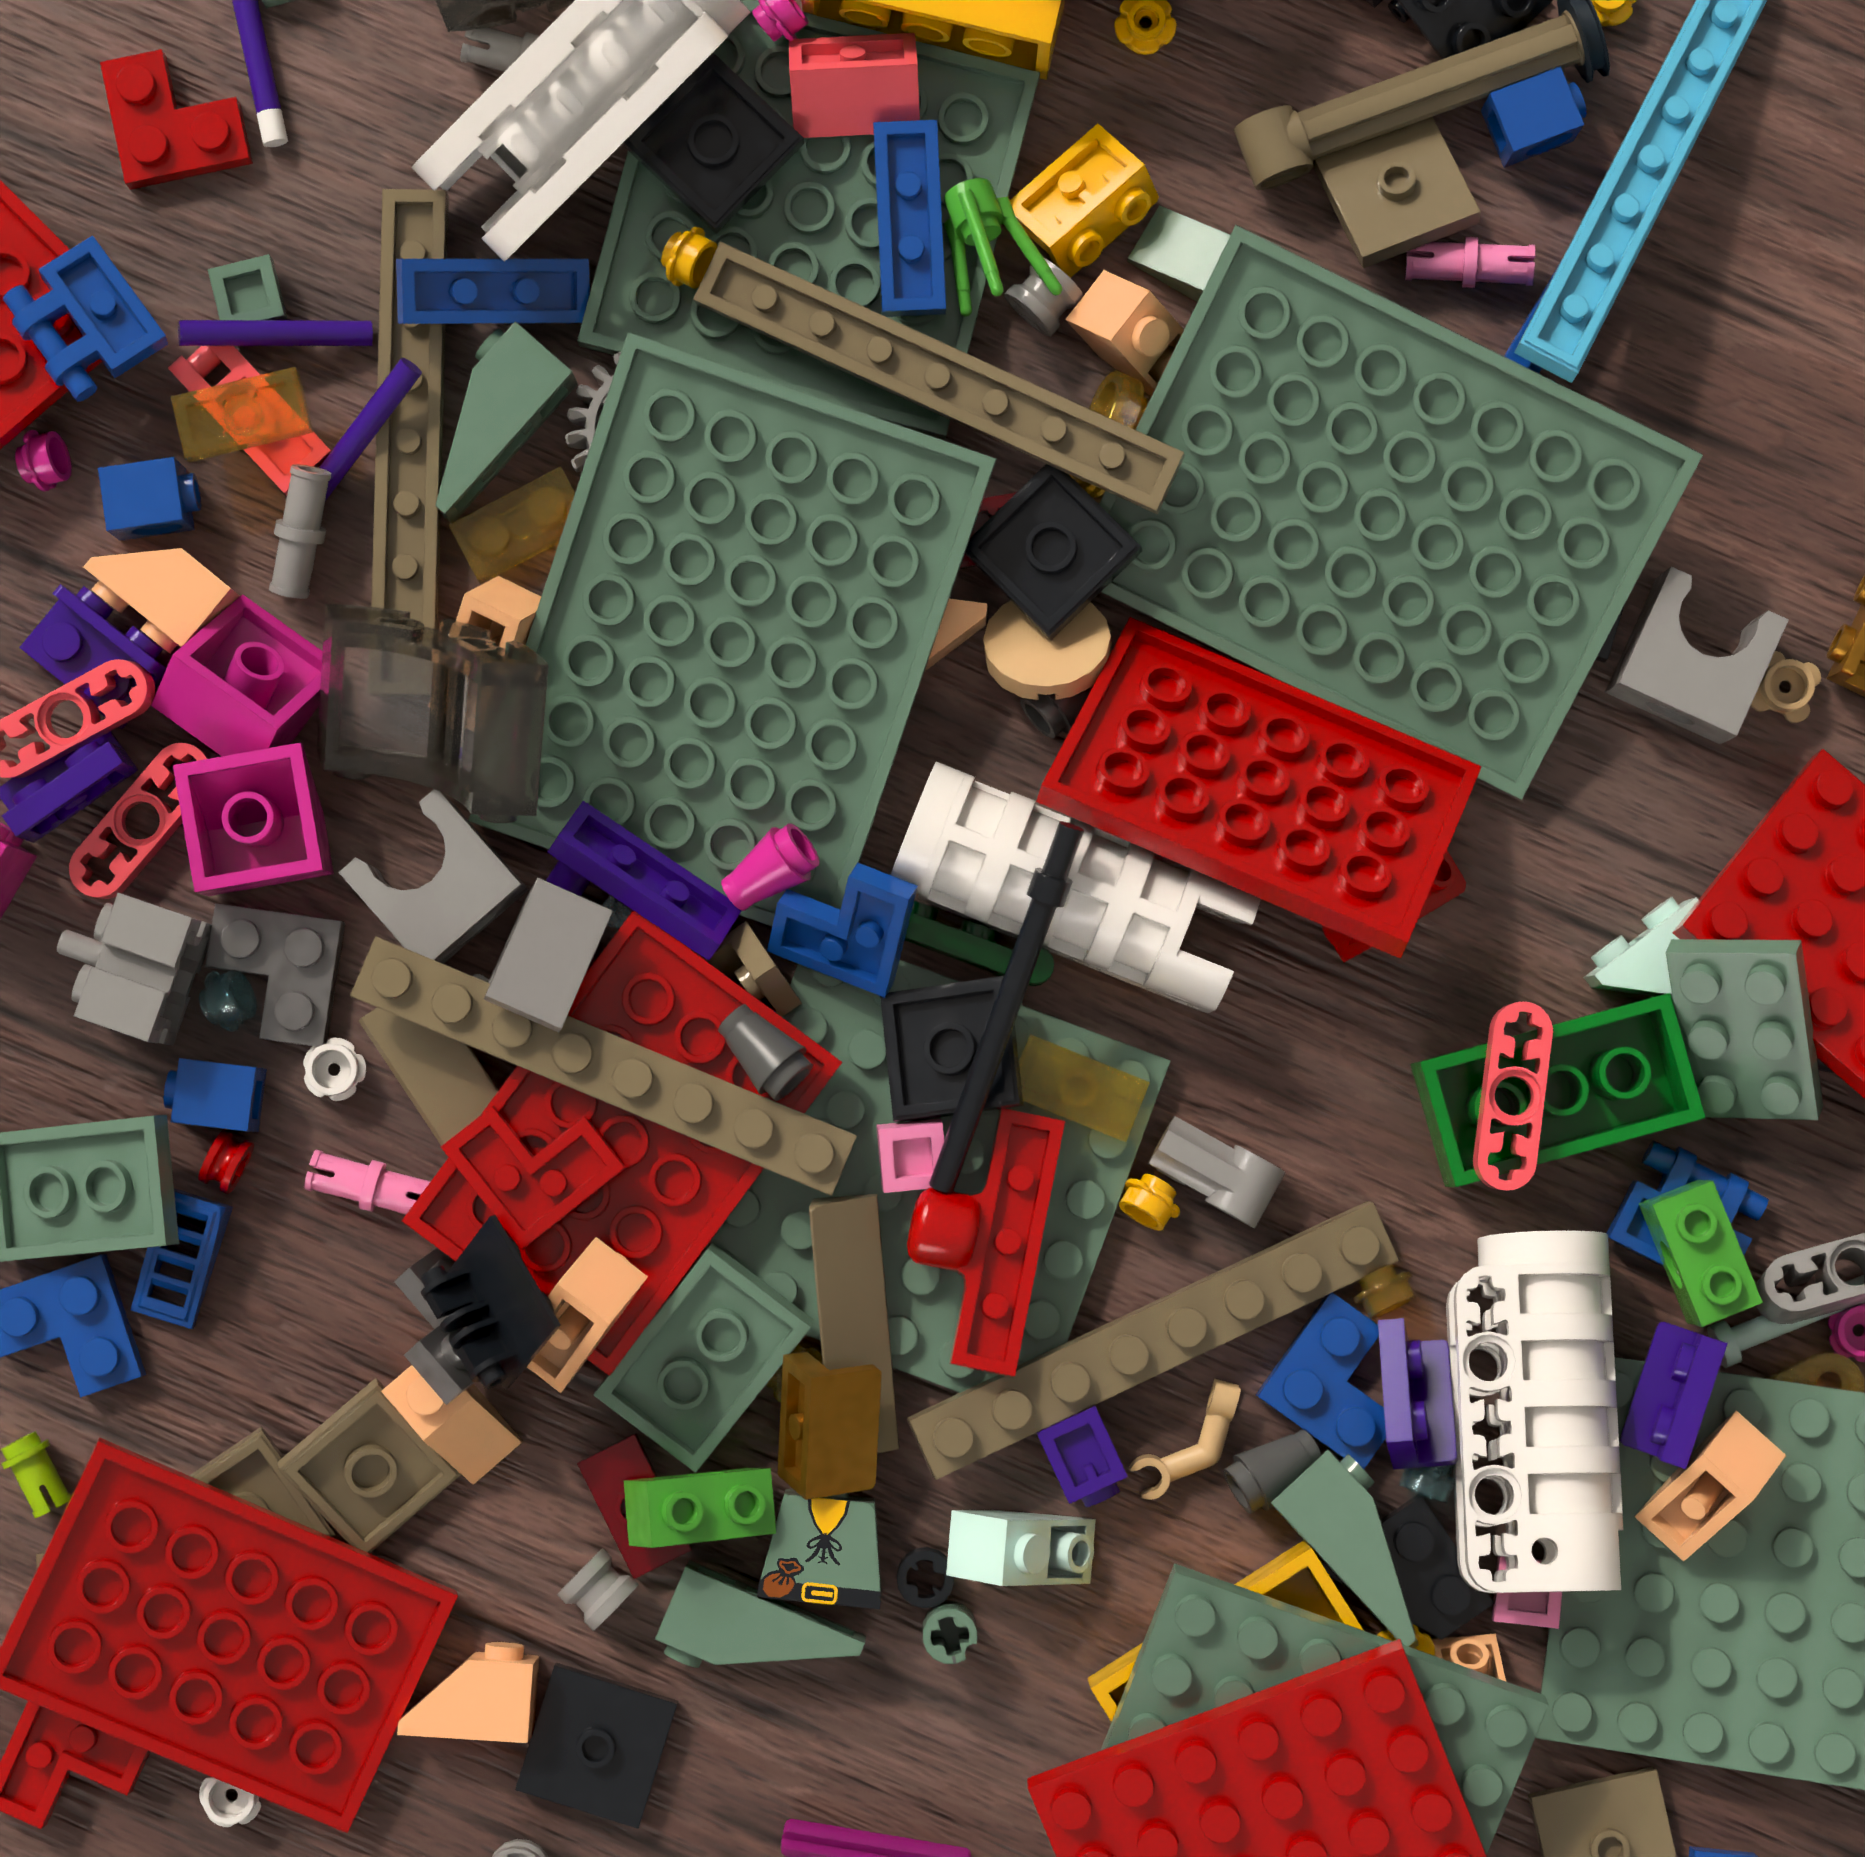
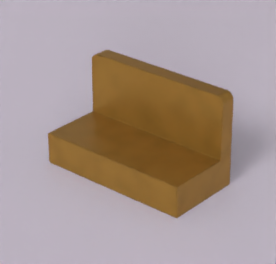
(828, 1427)

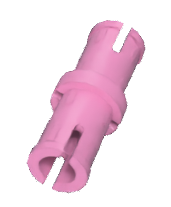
(1471, 263)
(364, 1183)

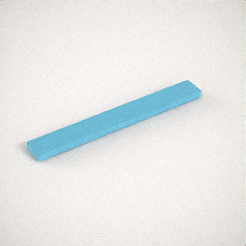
(1637, 185)

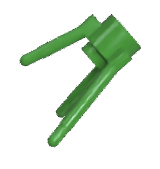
(977, 219)

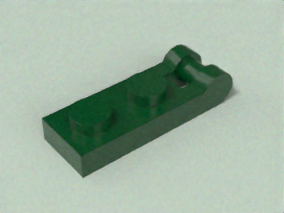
(969, 944)

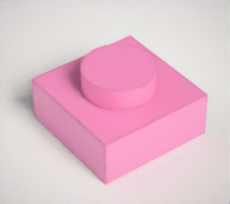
(908, 1153)
(1527, 1608)

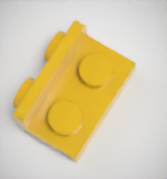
(1085, 200)

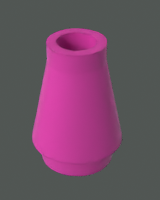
(772, 866)

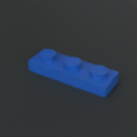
(909, 218)
(491, 290)

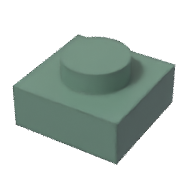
(248, 290)

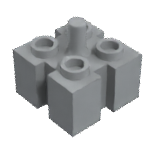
(141, 968)

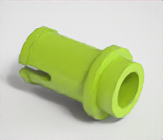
(32, 1469)

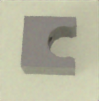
(1679, 682)
(458, 901)
(547, 954)

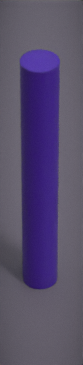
(274, 333)
(369, 421)

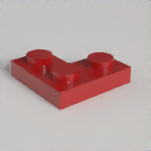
(167, 142)
(525, 1189)
(47, 1750)

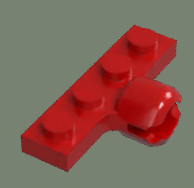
(993, 1239)

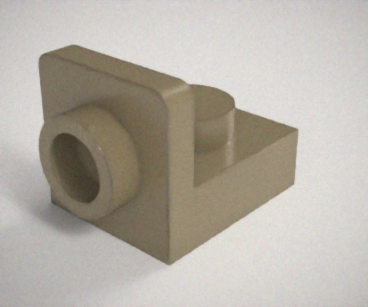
(751, 967)

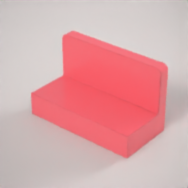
(852, 82)

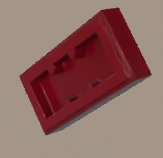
(605, 1478)

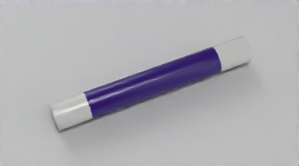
(260, 72)

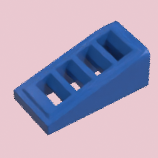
(217, 1219)

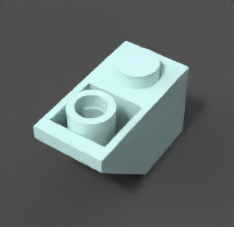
(1642, 963)
(1020, 1548)

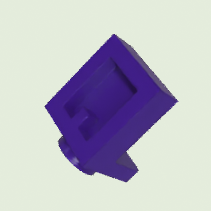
(1083, 1457)

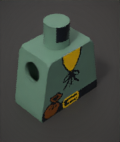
(824, 1552)

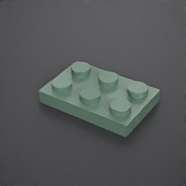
(1747, 1026)
(86, 1188)
(704, 1357)

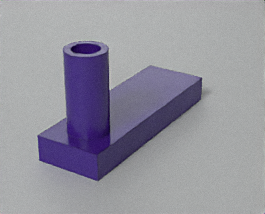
(642, 878)

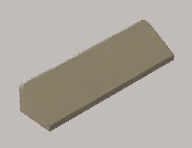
(434, 1071)
(854, 1295)

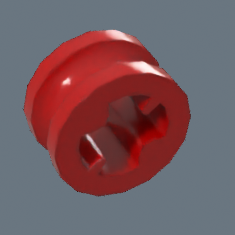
(226, 1161)

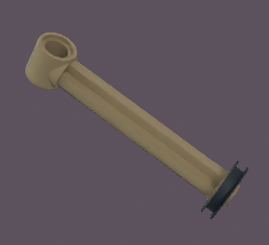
(1284, 142)

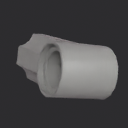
(1227, 1176)

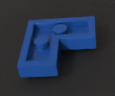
(853, 943)
(82, 1310)
(1313, 1386)

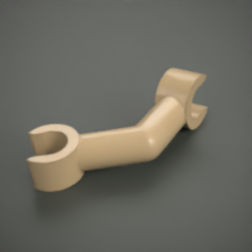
(1208, 1451)

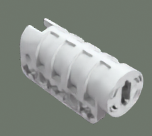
(576, 102)
(1126, 905)
(1551, 1413)

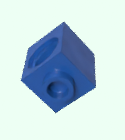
(1534, 116)
(148, 498)
(215, 1095)

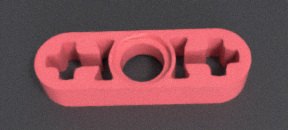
(117, 712)
(96, 845)
(1504, 1045)

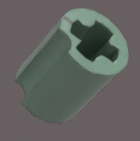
(949, 1631)

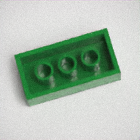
(1606, 1083)

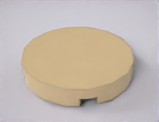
(1032, 664)

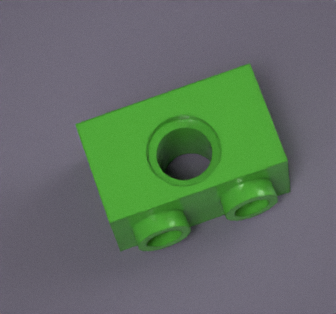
(1700, 1253)
(699, 1507)

